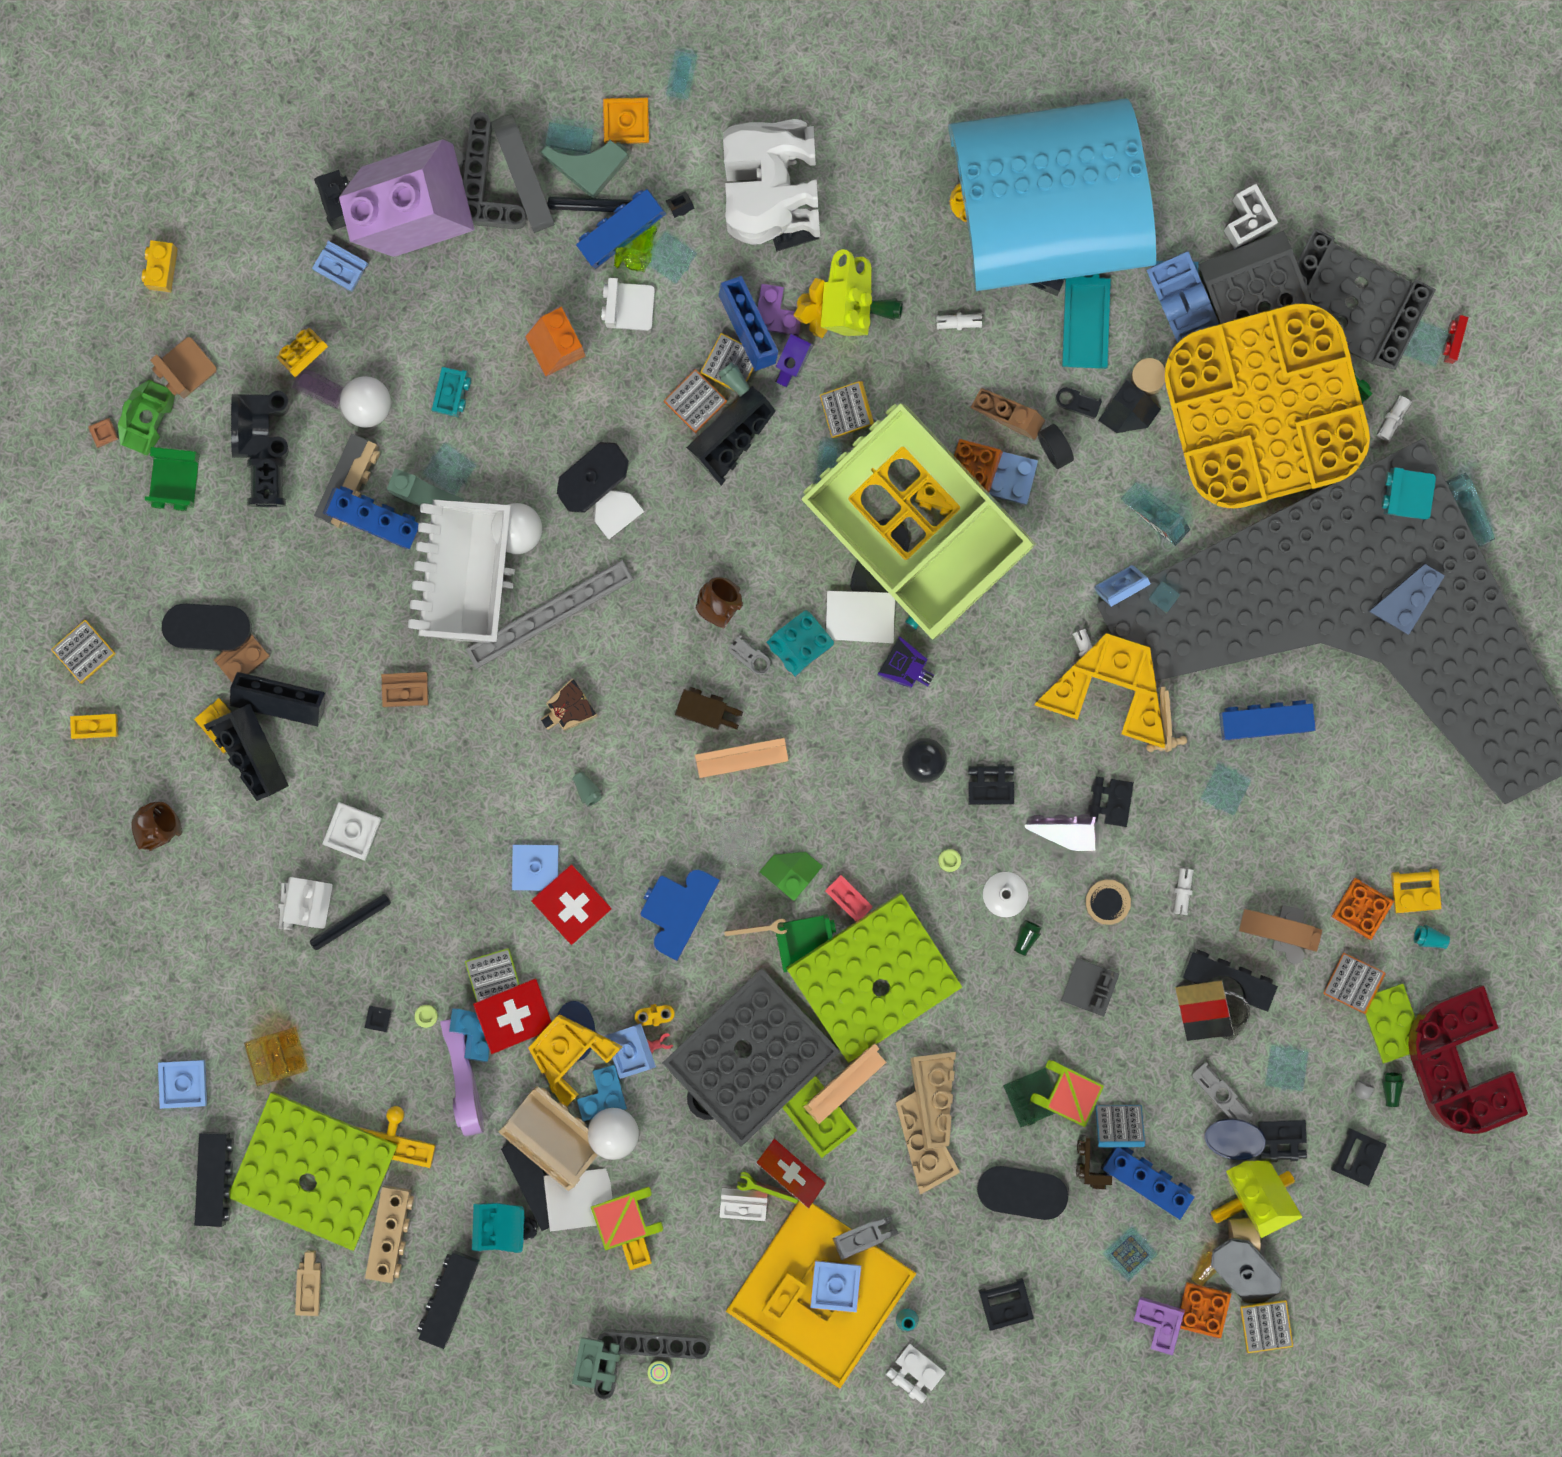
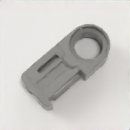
(746, 655)

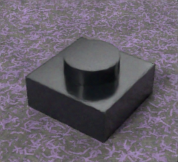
(680, 204)
(378, 1018)

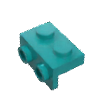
(451, 391)

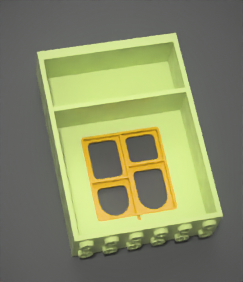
(955, 558)

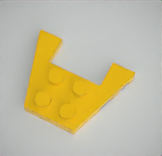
(562, 1047)

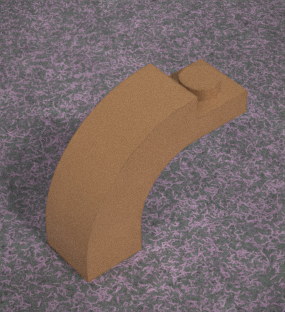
(1280, 930)

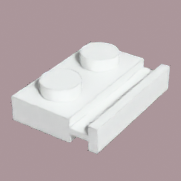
(743, 1204)

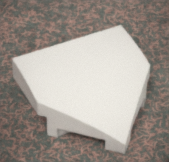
(615, 512)

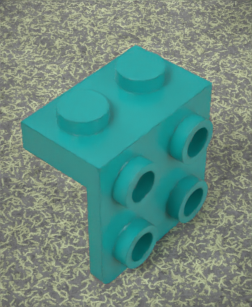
(1408, 493)
(800, 642)
(498, 1227)

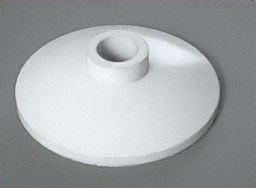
(993, 894)

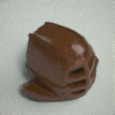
(719, 601)
(155, 830)

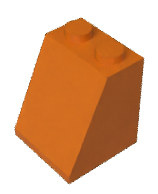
(554, 342)

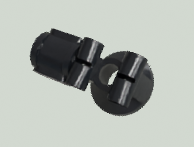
(252, 441)

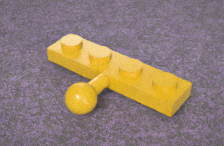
(408, 1150)

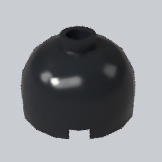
(924, 760)

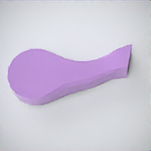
(466, 1101)

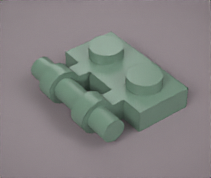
(588, 1362)

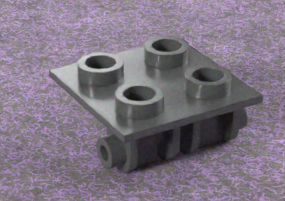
(1090, 987)

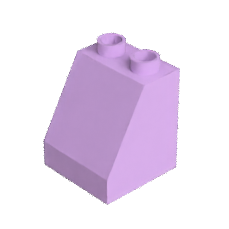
(407, 201)

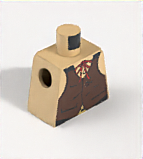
(568, 708)

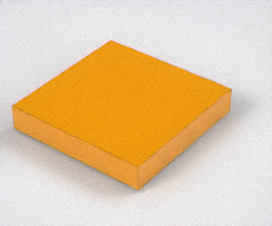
(626, 120)

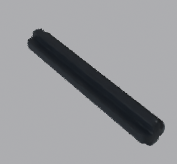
(585, 204)
(350, 922)

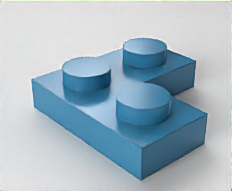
(468, 1024)
(608, 1095)

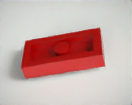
(1457, 330)

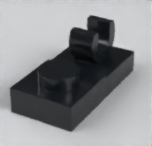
(793, 239)

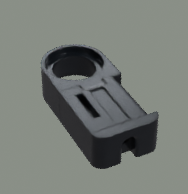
(1080, 404)

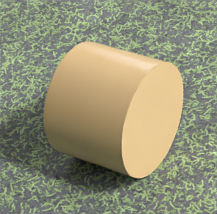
(1148, 376)
(1244, 1229)

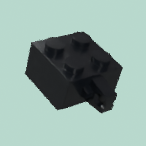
(330, 188)

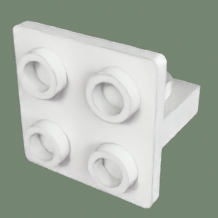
(306, 902)

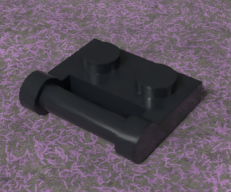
(1366, 1158)
(1006, 1312)

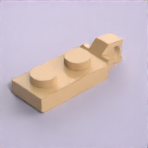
(308, 1286)

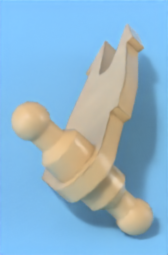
(1170, 742)

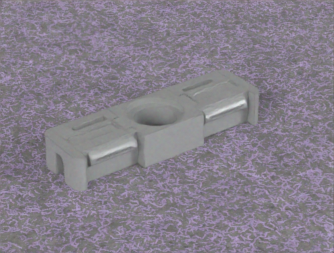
(1210, 1084)

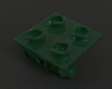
(1020, 1092)

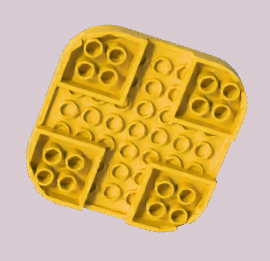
(1267, 405)

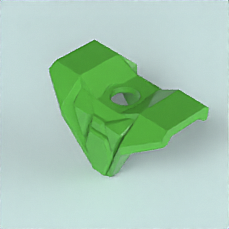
(131, 429)

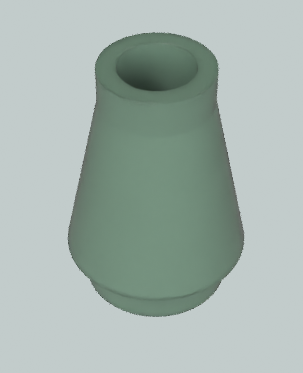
(734, 379)
(587, 790)

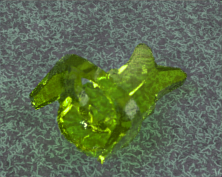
(639, 255)

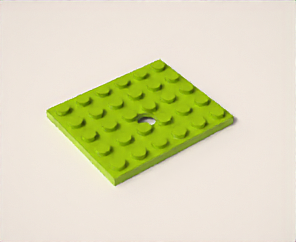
(842, 971)
(340, 1156)

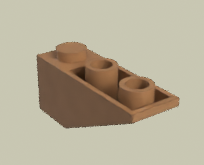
(1009, 413)

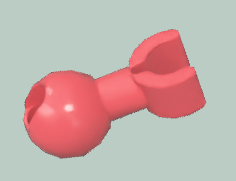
(653, 1045)

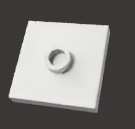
(352, 831)

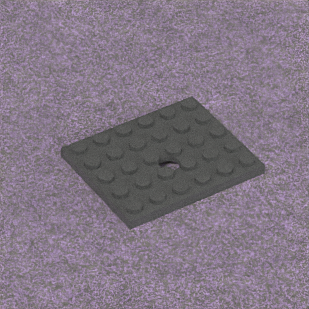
(783, 1058)

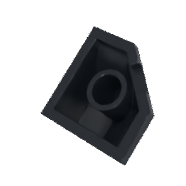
(1129, 410)

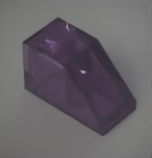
(318, 388)

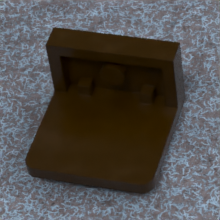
(1095, 1180)

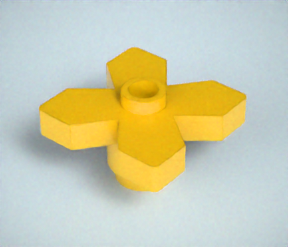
(810, 308)

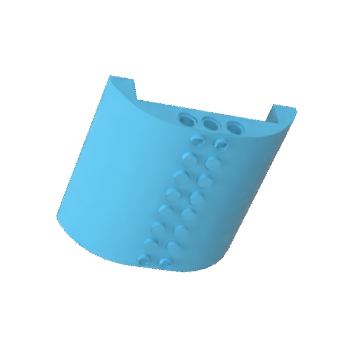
(1055, 194)

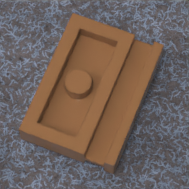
(242, 660)
(405, 689)

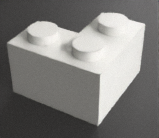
(1255, 217)

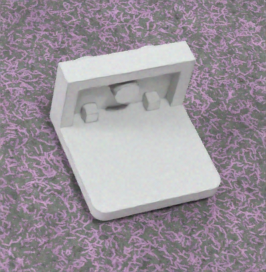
(628, 305)

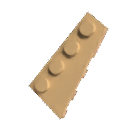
(933, 1090)
(929, 1165)

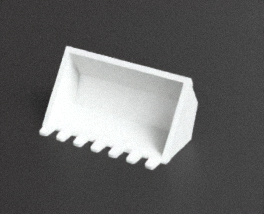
(461, 572)

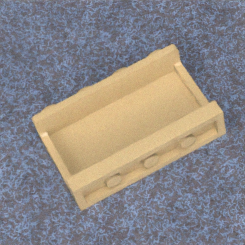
(550, 1137)

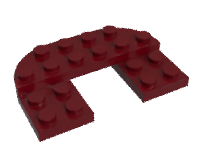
(1441, 1073)

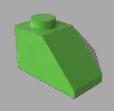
(791, 872)

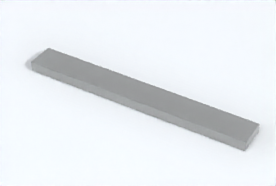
(551, 613)

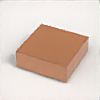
(103, 432)

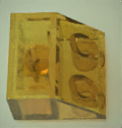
(276, 1056)

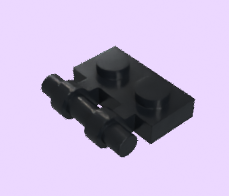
(990, 792)
(1118, 801)
(1283, 1132)

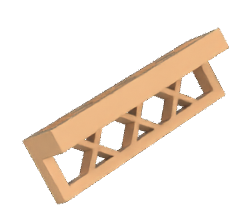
(741, 758)
(845, 1084)

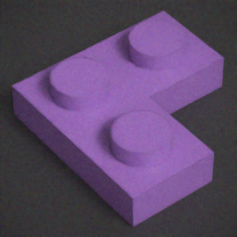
(773, 316)
(1165, 1319)

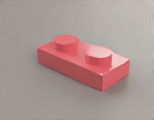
(848, 898)

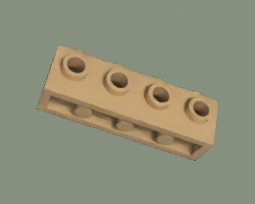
(388, 1234)

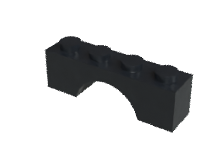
(1256, 991)

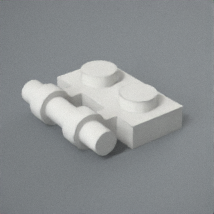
(918, 1366)

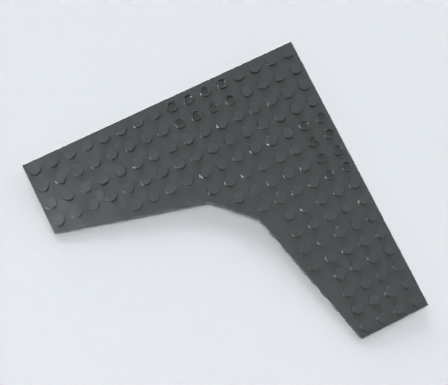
(1314, 578)

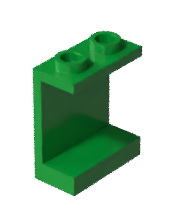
(173, 478)
(803, 937)

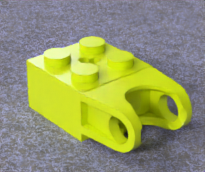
(847, 296)

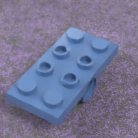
(1182, 295)

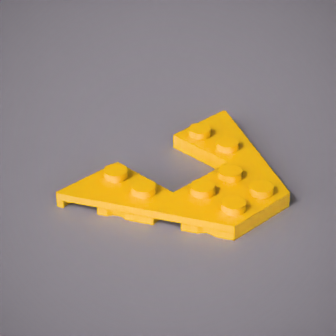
(1121, 664)

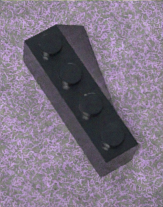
(731, 434)
(249, 751)

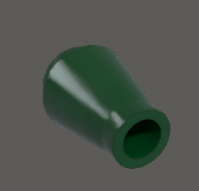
(887, 308)
(1027, 936)
(1392, 1088)

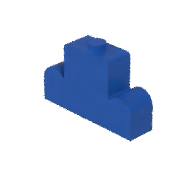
(677, 909)

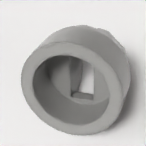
(1363, 1091)

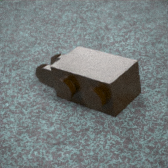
(705, 710)

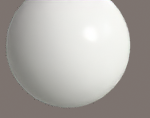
(365, 401)
(523, 528)
(613, 1133)

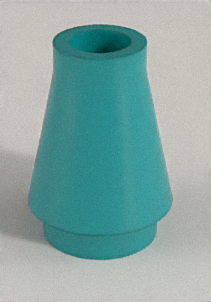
(1429, 937)
(907, 1314)

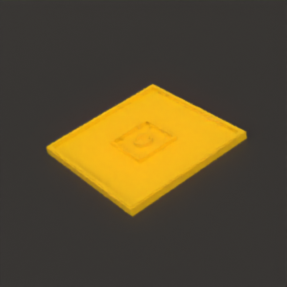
(820, 1338)

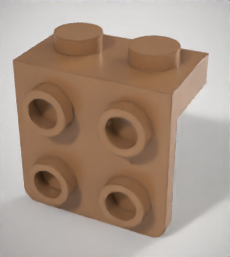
(184, 368)

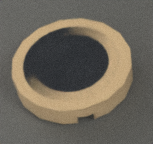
(1108, 902)

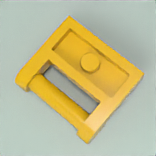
(1416, 899)

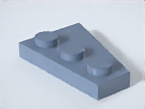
(1407, 602)

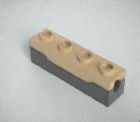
(350, 473)

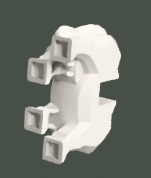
(769, 205)

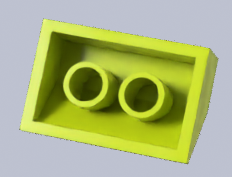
(1263, 1196)

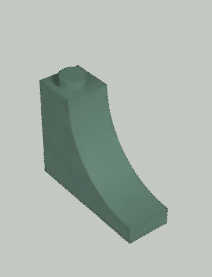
(592, 170)
(416, 491)

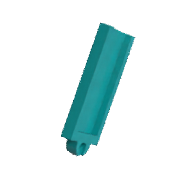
(1086, 322)

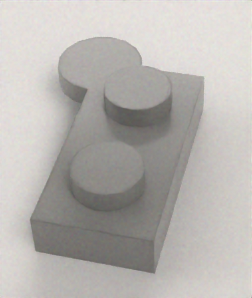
(1292, 953)

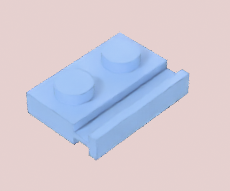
(340, 266)

